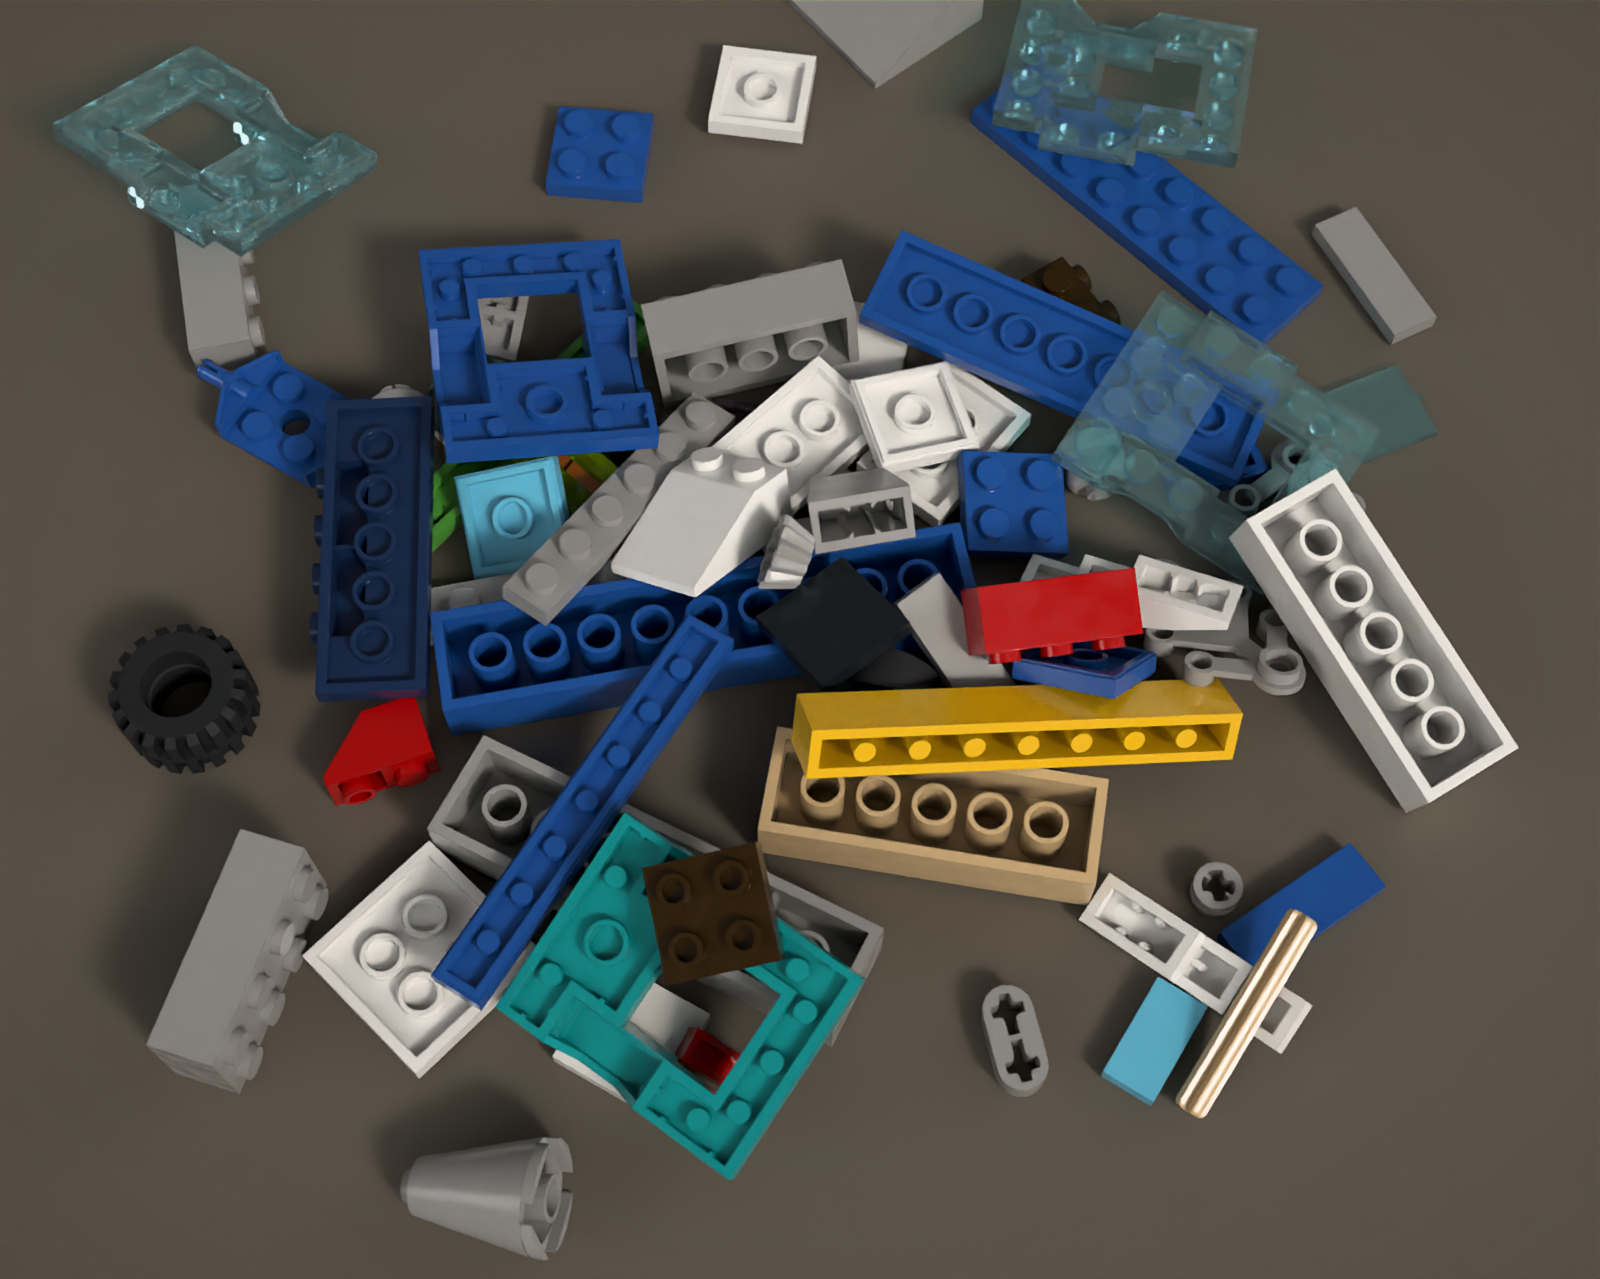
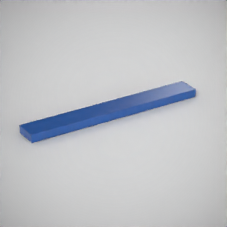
(582, 813)

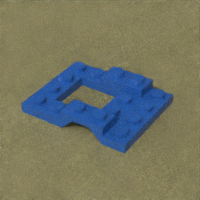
(540, 404)

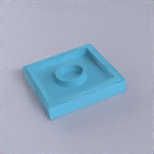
(510, 513)

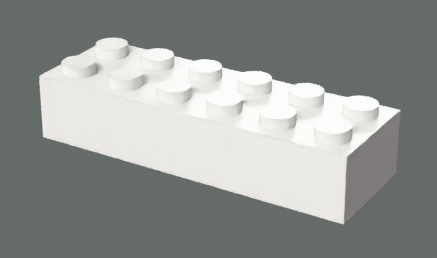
(1372, 641)

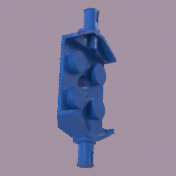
(261, 402)

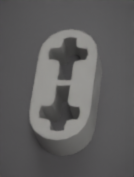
(1027, 1038)

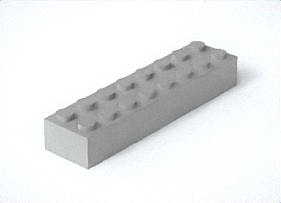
(508, 793)

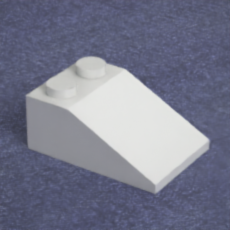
(704, 521)

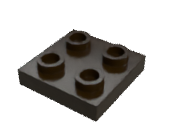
(713, 913)

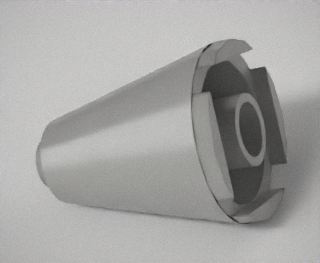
(496, 1193)

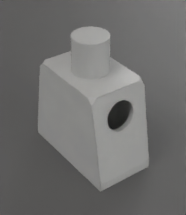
(857, 510)

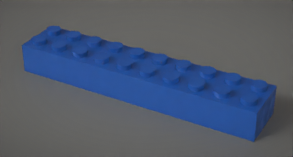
(513, 670)

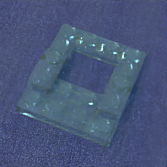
(1058, 72)
(242, 196)
(1157, 399)

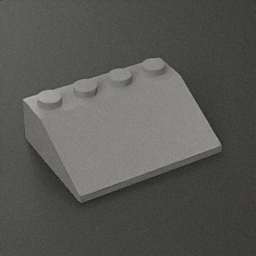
(887, 35)

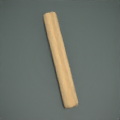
(1246, 1013)

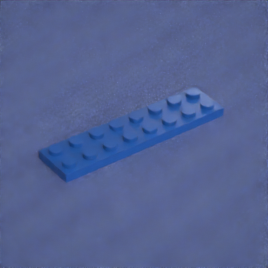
(1171, 230)
(1027, 342)

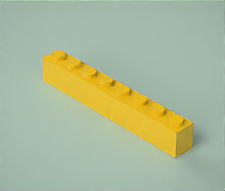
(1010, 728)

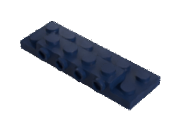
(374, 550)

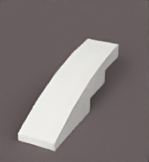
(1167, 593)
(1186, 956)

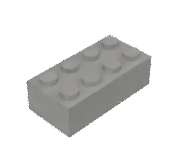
(751, 331)
(240, 962)

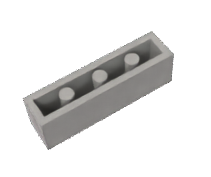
(219, 304)

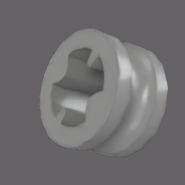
(1227, 879)

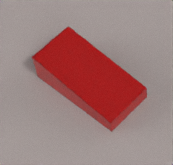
(706, 1055)

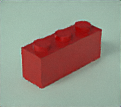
(1052, 614)

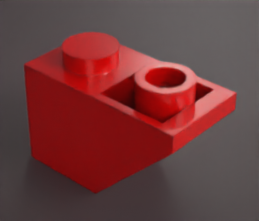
(382, 751)

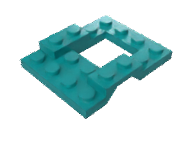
(603, 962)

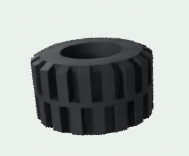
(164, 666)

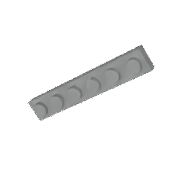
(611, 512)

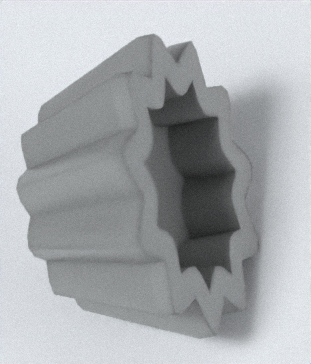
(786, 556)

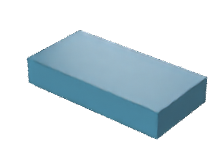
(1154, 1041)

